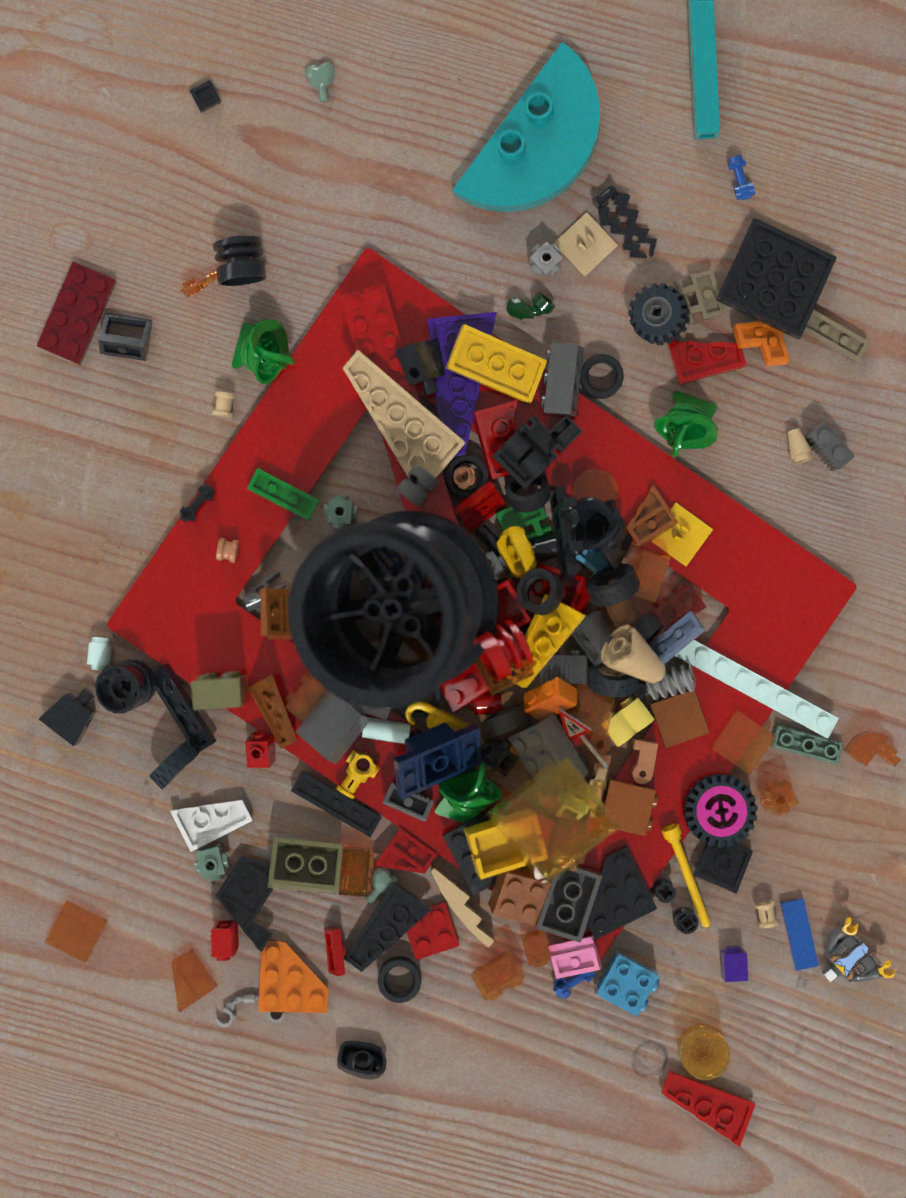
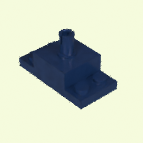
(435, 757)

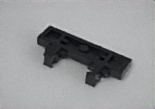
(566, 545)

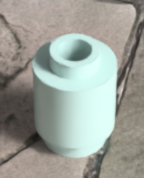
(99, 653)

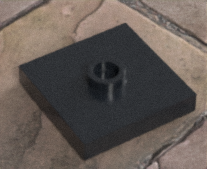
(723, 865)

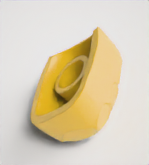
(516, 551)

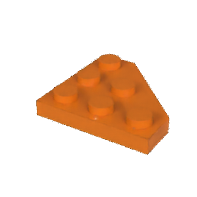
(288, 983)

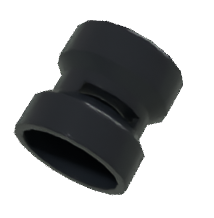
(682, 917)

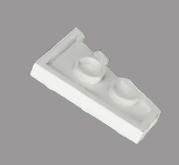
(211, 821)

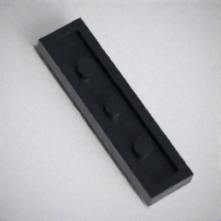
(182, 710)
(336, 803)

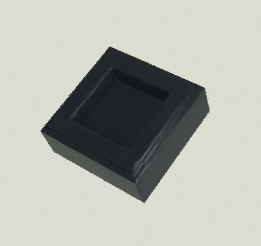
(205, 96)

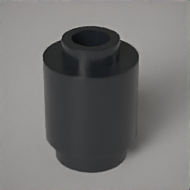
(545, 547)

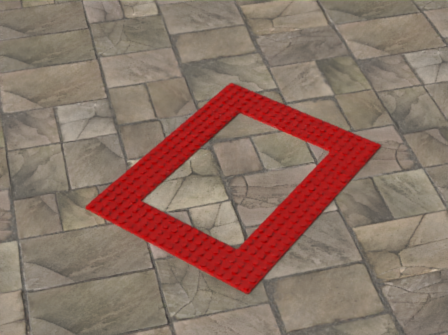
(189, 615)

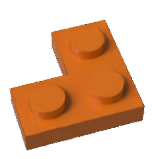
(768, 338)

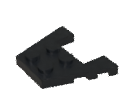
(244, 896)

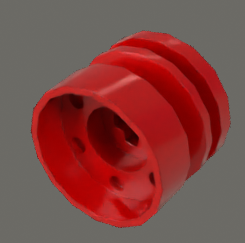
(507, 648)

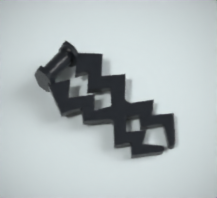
(631, 230)

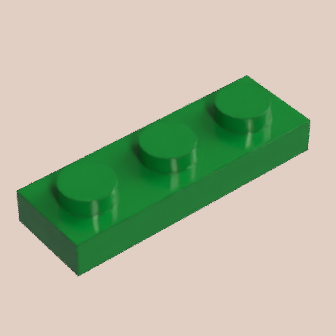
(283, 494)

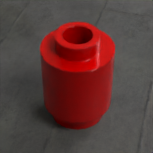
(487, 704)

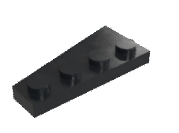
(388, 923)

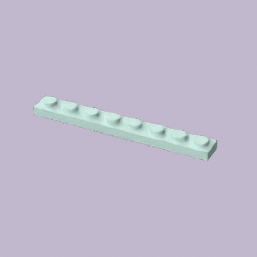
(758, 688)

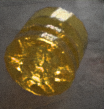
(708, 1064)

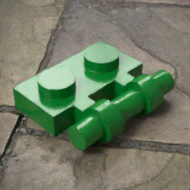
(511, 517)

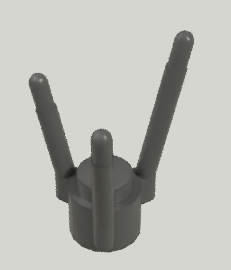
(252, 598)

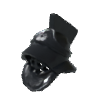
(602, 529)

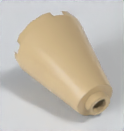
(632, 655)

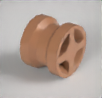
(227, 550)

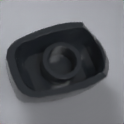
(361, 1060)

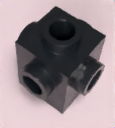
(498, 756)

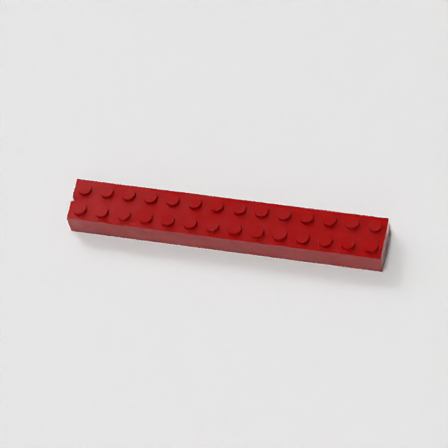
(377, 337)

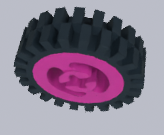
(697, 815)

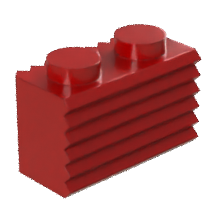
(224, 940)

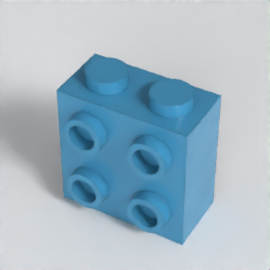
(627, 983)

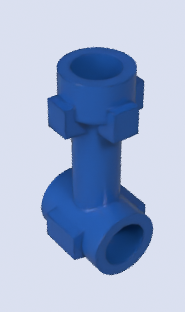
(743, 190)
(563, 987)

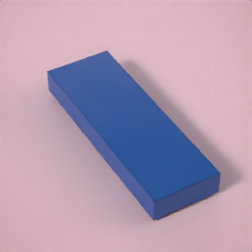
(799, 934)

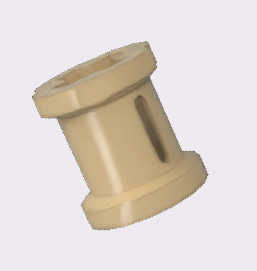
(223, 404)
(764, 921)

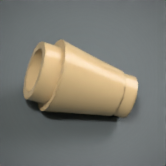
(799, 448)

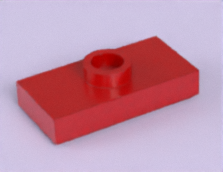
(335, 950)

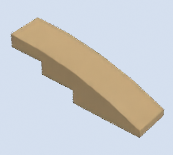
(457, 899)

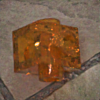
(786, 797)

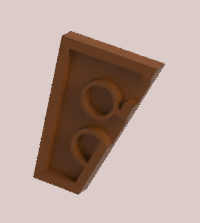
(272, 708)

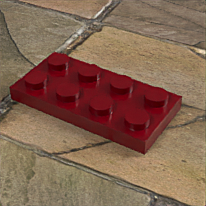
(76, 313)

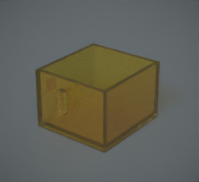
(554, 819)

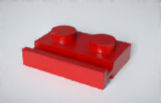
(480, 506)

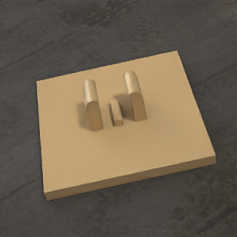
(585, 244)

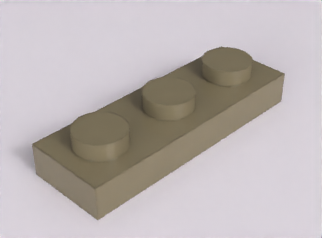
(836, 336)

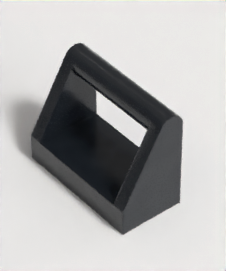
(125, 346)

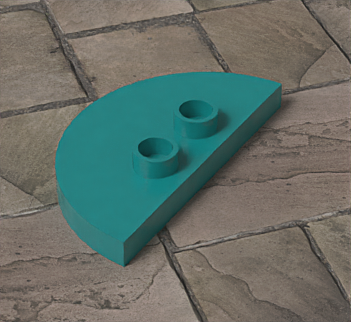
(540, 142)

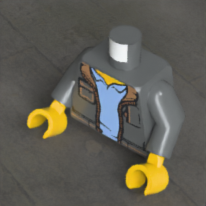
(852, 957)

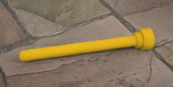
(672, 835)

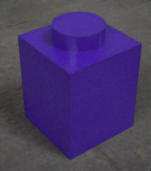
(734, 964)

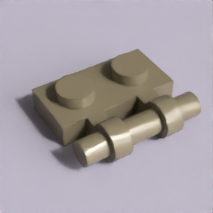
(705, 291)

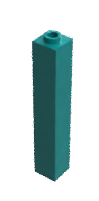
(703, 69)

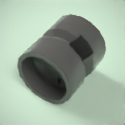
(417, 485)

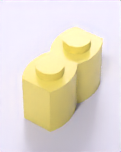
(628, 720)

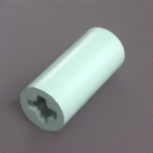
(386, 730)

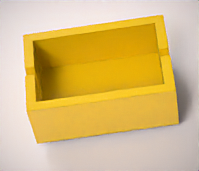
(491, 850)

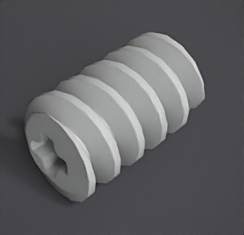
(673, 683)

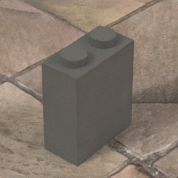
(333, 726)

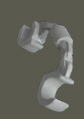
(246, 998)

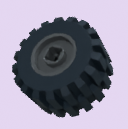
(659, 314)

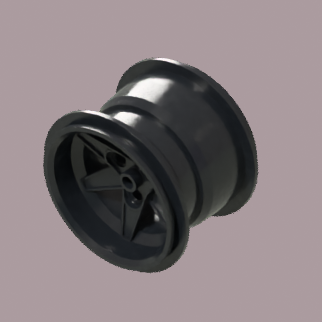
(324, 617)

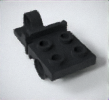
(534, 447)

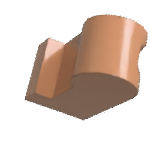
(645, 760)

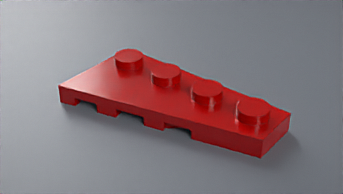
(717, 1108)

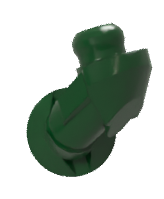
(519, 309)

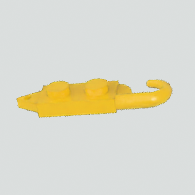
(436, 717)

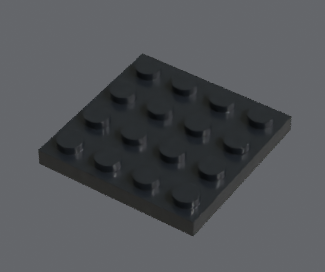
(776, 278)

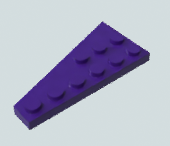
(456, 393)

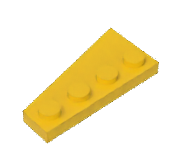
(548, 634)

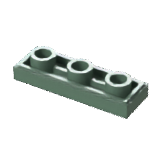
(794, 741)

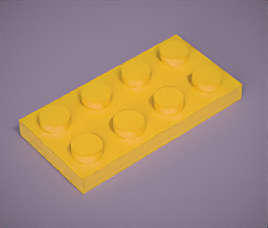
(496, 364)

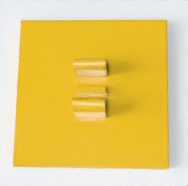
(684, 538)

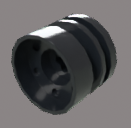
(239, 255)
(117, 693)

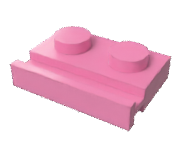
(574, 957)

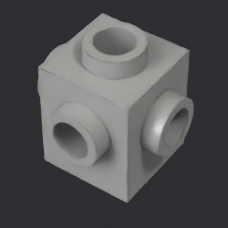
(542, 267)

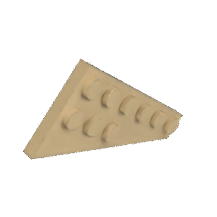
(405, 423)

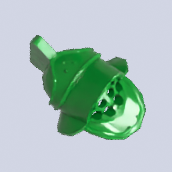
(263, 350)
(688, 424)
(467, 794)

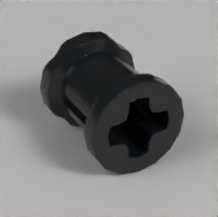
(668, 896)

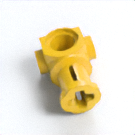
(357, 774)

